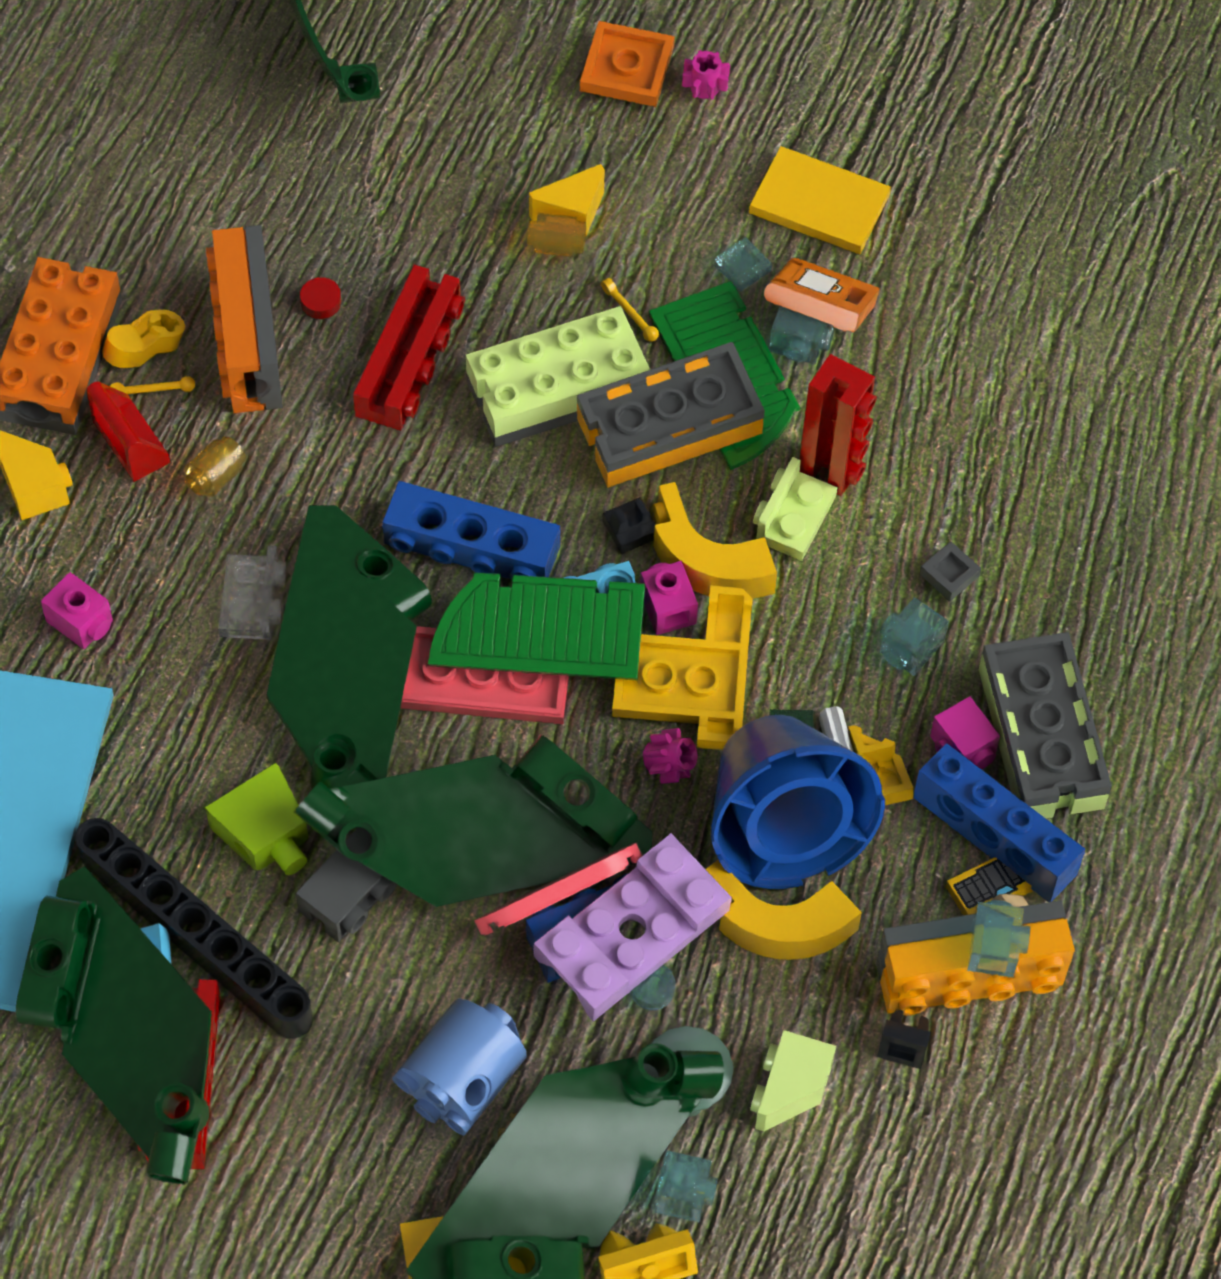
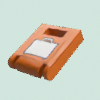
(822, 294)

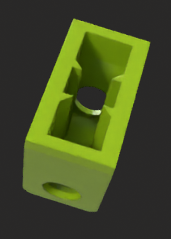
(261, 822)

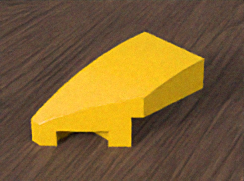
(888, 765)

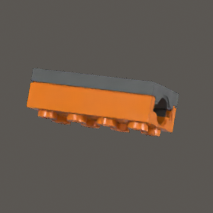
(243, 319)
(57, 345)

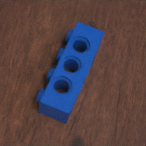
(458, 517)
(998, 822)

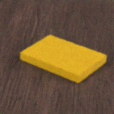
(820, 200)

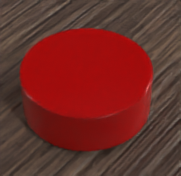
(320, 298)

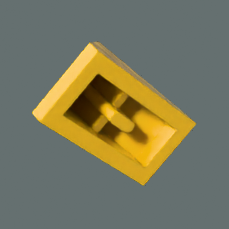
(571, 196)

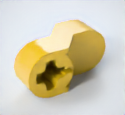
(145, 337)

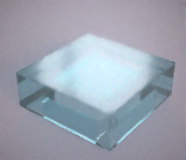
(743, 264)

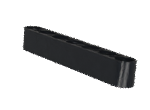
(200, 945)

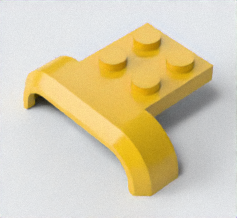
(695, 677)

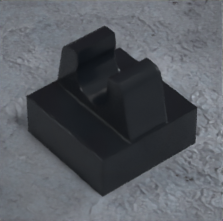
(630, 525)
(903, 1042)

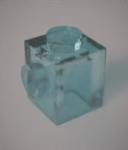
(799, 336)
(912, 636)
(997, 938)
(685, 1186)

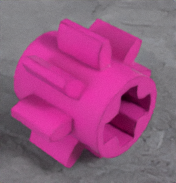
(705, 74)
(670, 756)

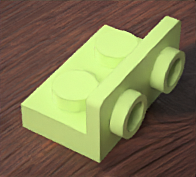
(794, 510)

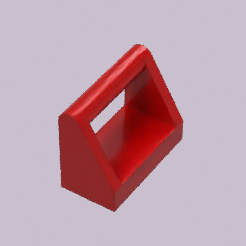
(126, 431)

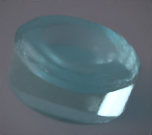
(655, 990)

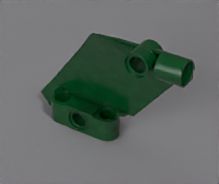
(354, 81)
(344, 649)
(477, 824)
(123, 1019)
(568, 1167)

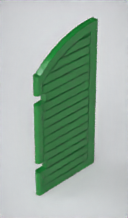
(711, 321)
(542, 627)

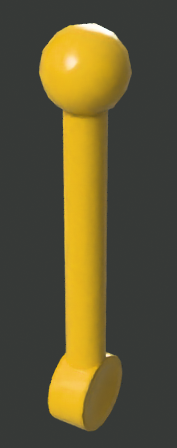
(650, 333)
(186, 384)

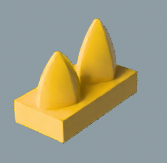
(662, 1256)

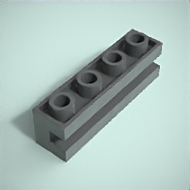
(344, 889)

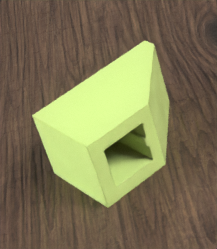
(796, 1079)

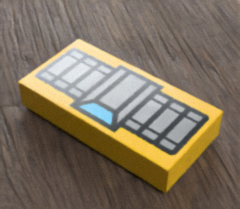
(984, 884)

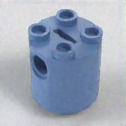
(462, 1064)

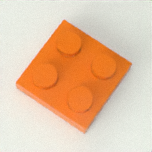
(627, 63)

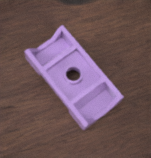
(664, 894)

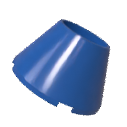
(791, 804)

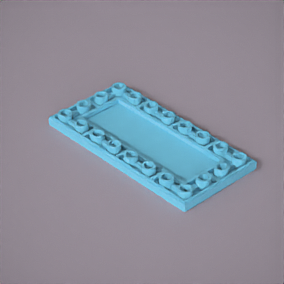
(46, 767)

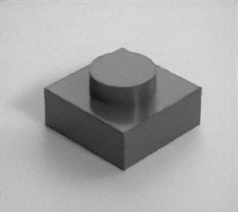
(950, 571)

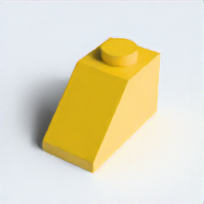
(33, 476)

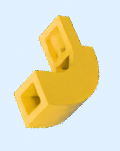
(707, 562)
(787, 930)

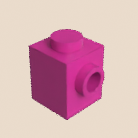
(669, 597)
(77, 611)
(967, 732)

